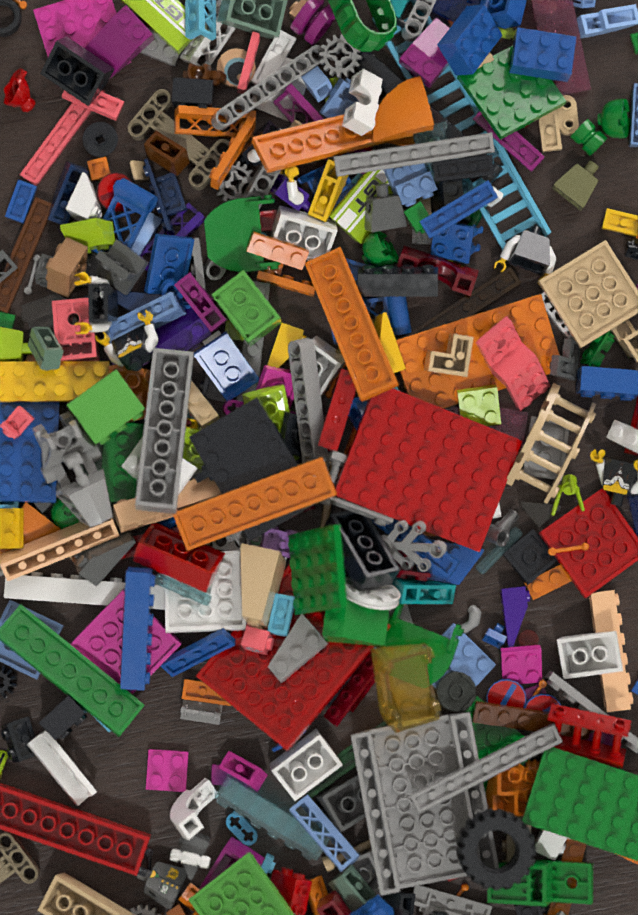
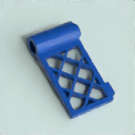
(137, 200)
(396, 311)

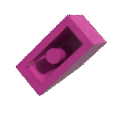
(243, 771)

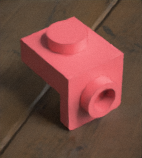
(16, 423)

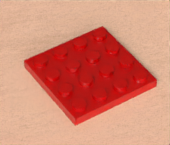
(609, 537)

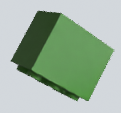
(246, 308)
(106, 407)

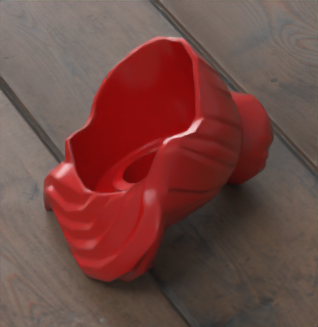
(18, 92)

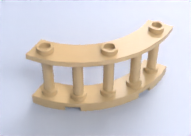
(536, 433)

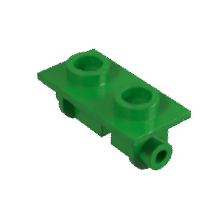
(592, 354)

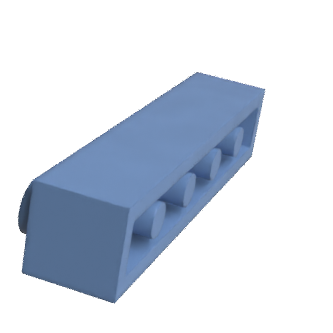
(633, 138)

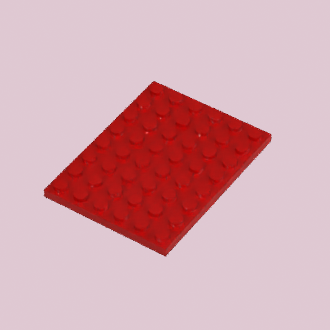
(427, 467)
(285, 707)

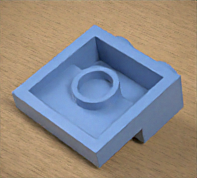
(339, 99)
(411, 183)

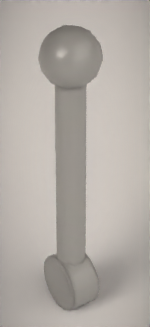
(28, 290)

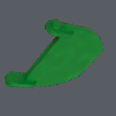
(229, 231)
(407, 633)

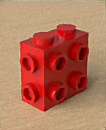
(293, 889)

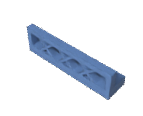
(163, 310)
(328, 830)

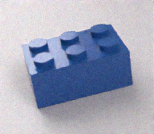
(469, 40)
(542, 54)
(607, 383)

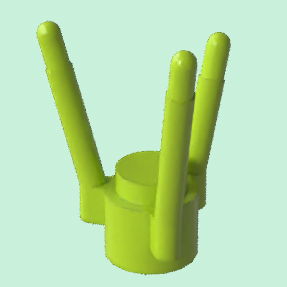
(569, 487)

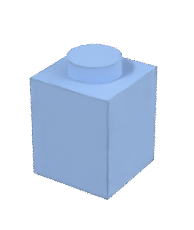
(317, 83)

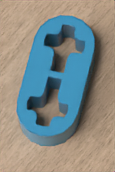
(238, 831)

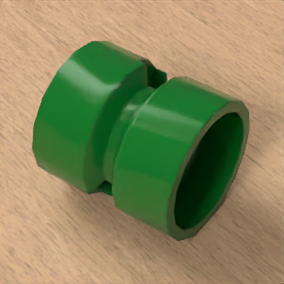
(588, 137)

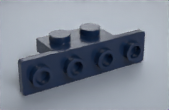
(169, 195)

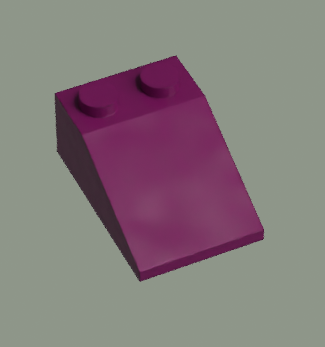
(120, 40)
(424, 56)
(230, 854)

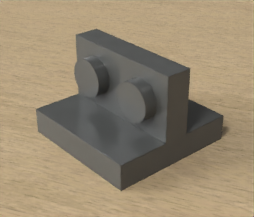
(121, 266)

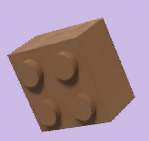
(68, 260)

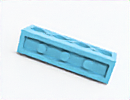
(197, 16)

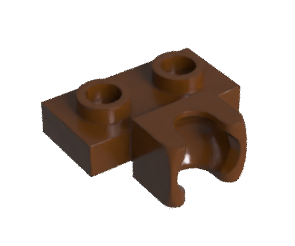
(205, 72)

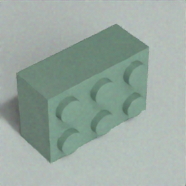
(254, 15)

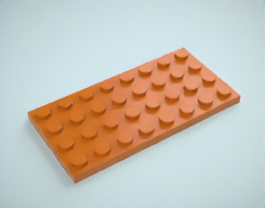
(441, 389)

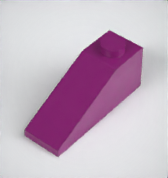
(201, 302)

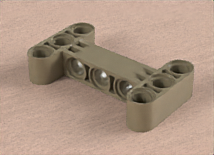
(197, 152)
(9, 865)

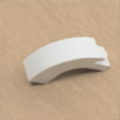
(187, 807)

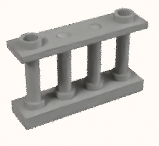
(337, 461)

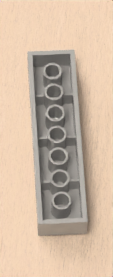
(164, 431)

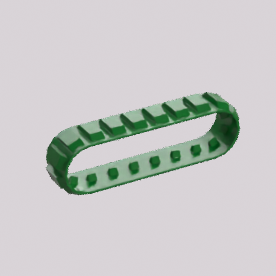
(356, 32)

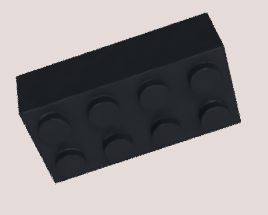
(364, 551)

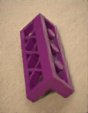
(302, 104)
(514, 144)

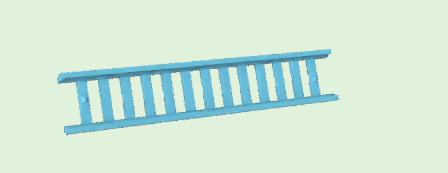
(508, 166)

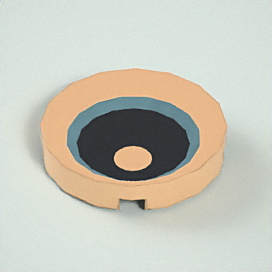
(232, 64)

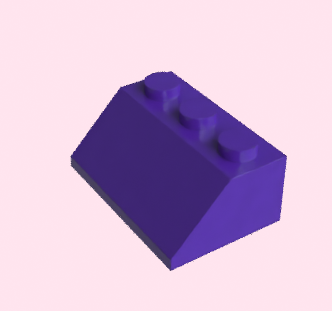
(183, 333)

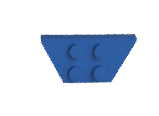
(467, 560)

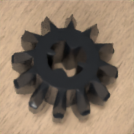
(7, 681)

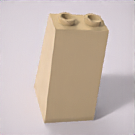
(260, 580)

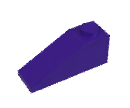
(514, 606)

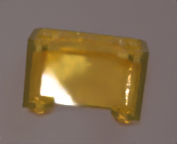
(404, 685)

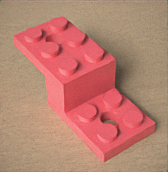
(75, 346)
(513, 363)

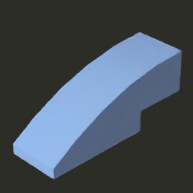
(607, 20)

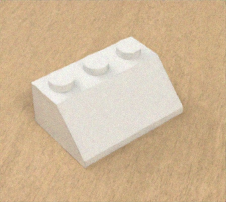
(84, 201)
(304, 231)
(305, 764)

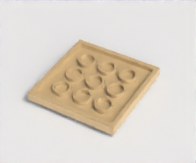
(592, 294)

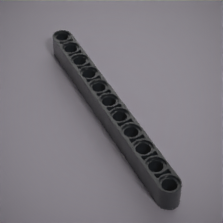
(391, 80)

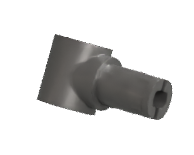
(499, 533)

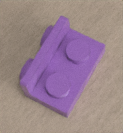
(277, 540)

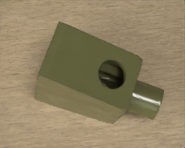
(577, 184)

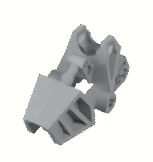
(89, 495)

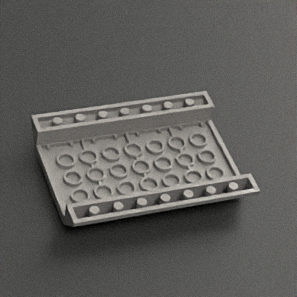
(390, 765)

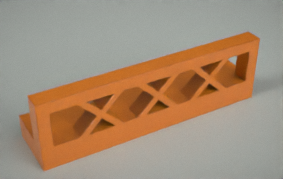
(195, 113)

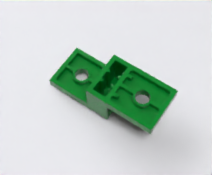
(548, 884)

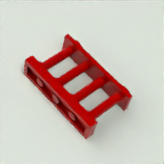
(338, 412)
(594, 750)

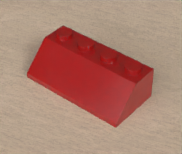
(166, 553)

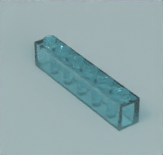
(269, 816)

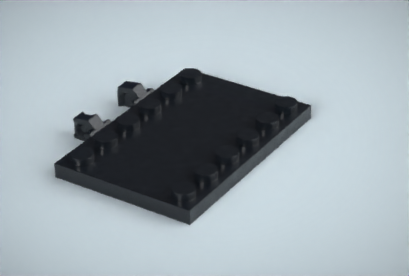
(242, 451)

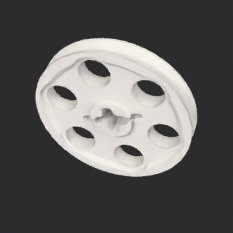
(378, 598)

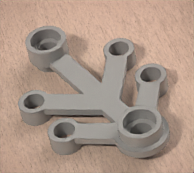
(409, 547)

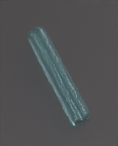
(497, 552)
(183, 589)

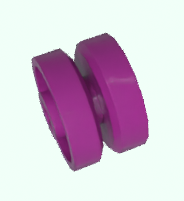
(313, 20)

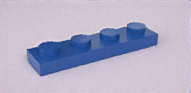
(458, 209)
(198, 652)

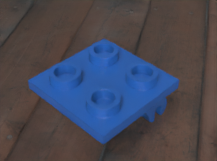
(456, 243)

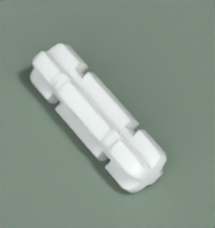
(190, 858)

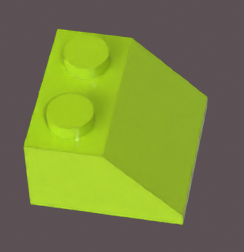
(93, 233)

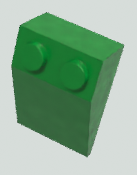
(356, 625)

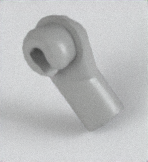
(474, 619)

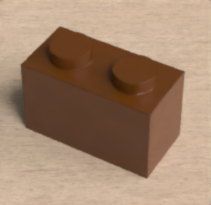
(166, 153)

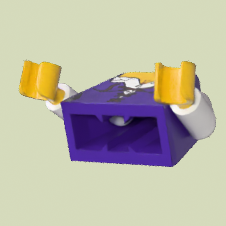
(286, 189)

